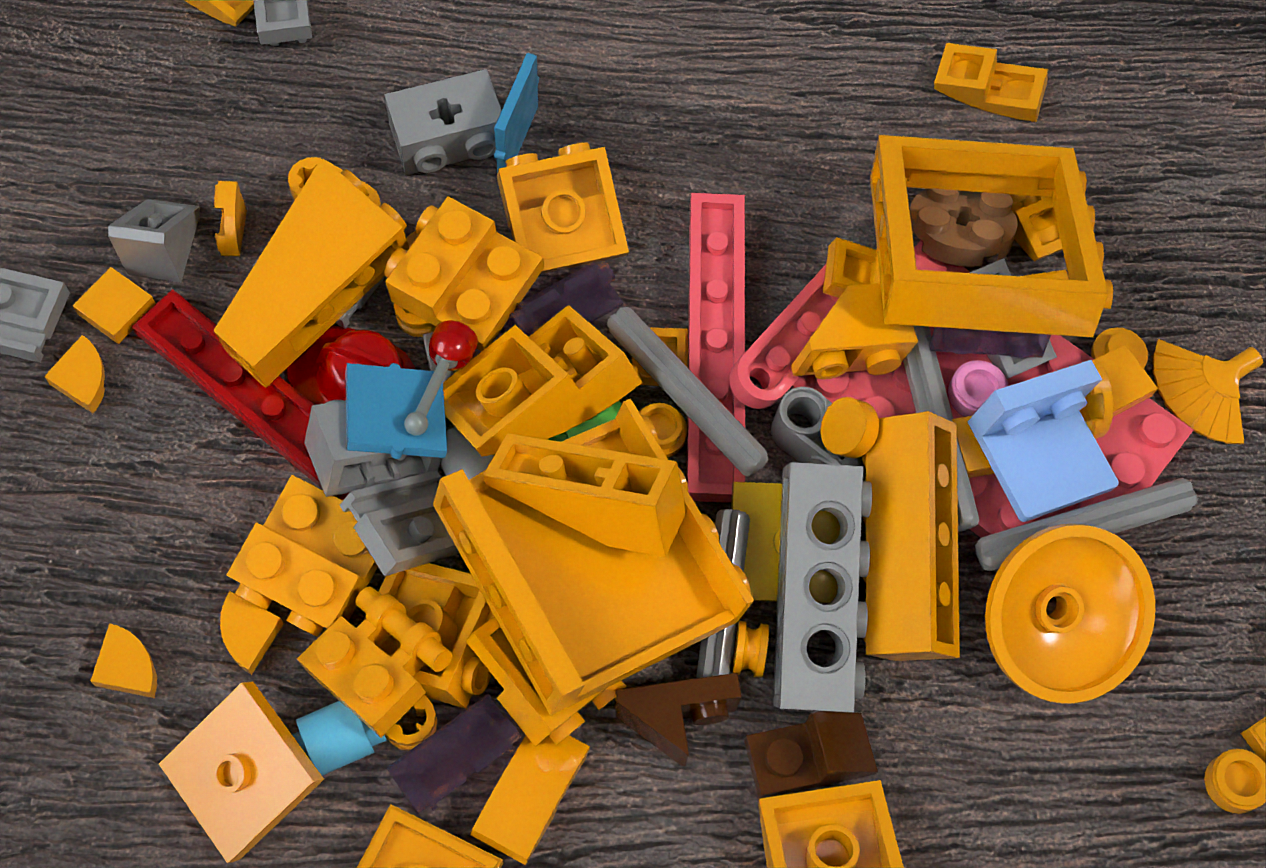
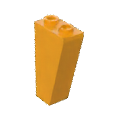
(310, 272)

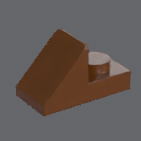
(659, 709)
(810, 754)

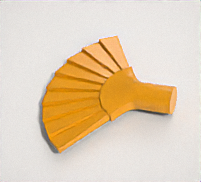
(1204, 389)

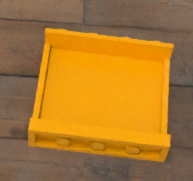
(587, 609)

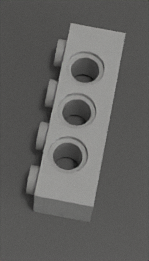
(797, 680)

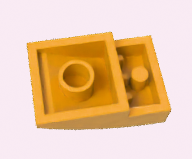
(537, 382)
(830, 828)

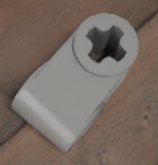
(805, 443)

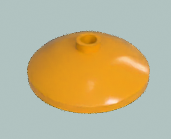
(1098, 620)

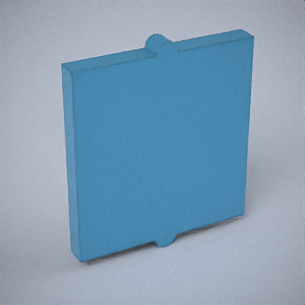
(517, 112)
(377, 408)

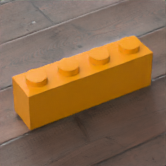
(913, 539)

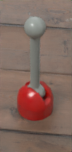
(450, 349)

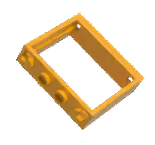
(986, 299)

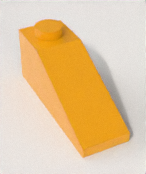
(600, 492)

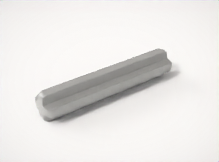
(718, 649)

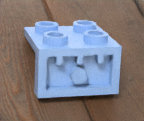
(1043, 443)

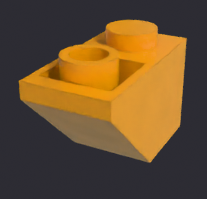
(855, 338)

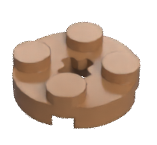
(987, 219)

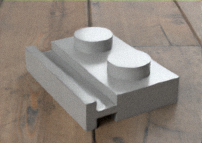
(28, 312)
(401, 522)

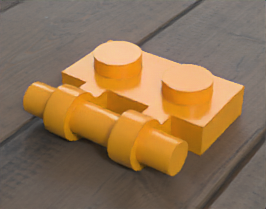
(364, 676)

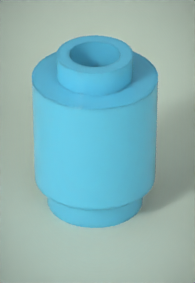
(335, 737)

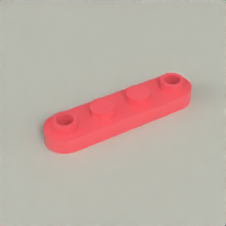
(779, 345)

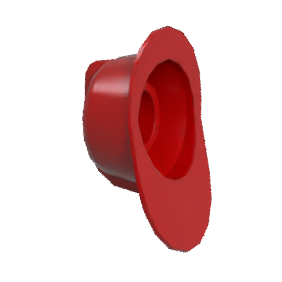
(322, 367)

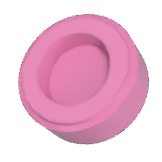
(973, 386)

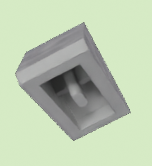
(155, 239)

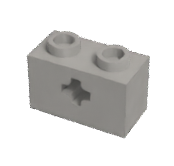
(444, 121)
(346, 470)

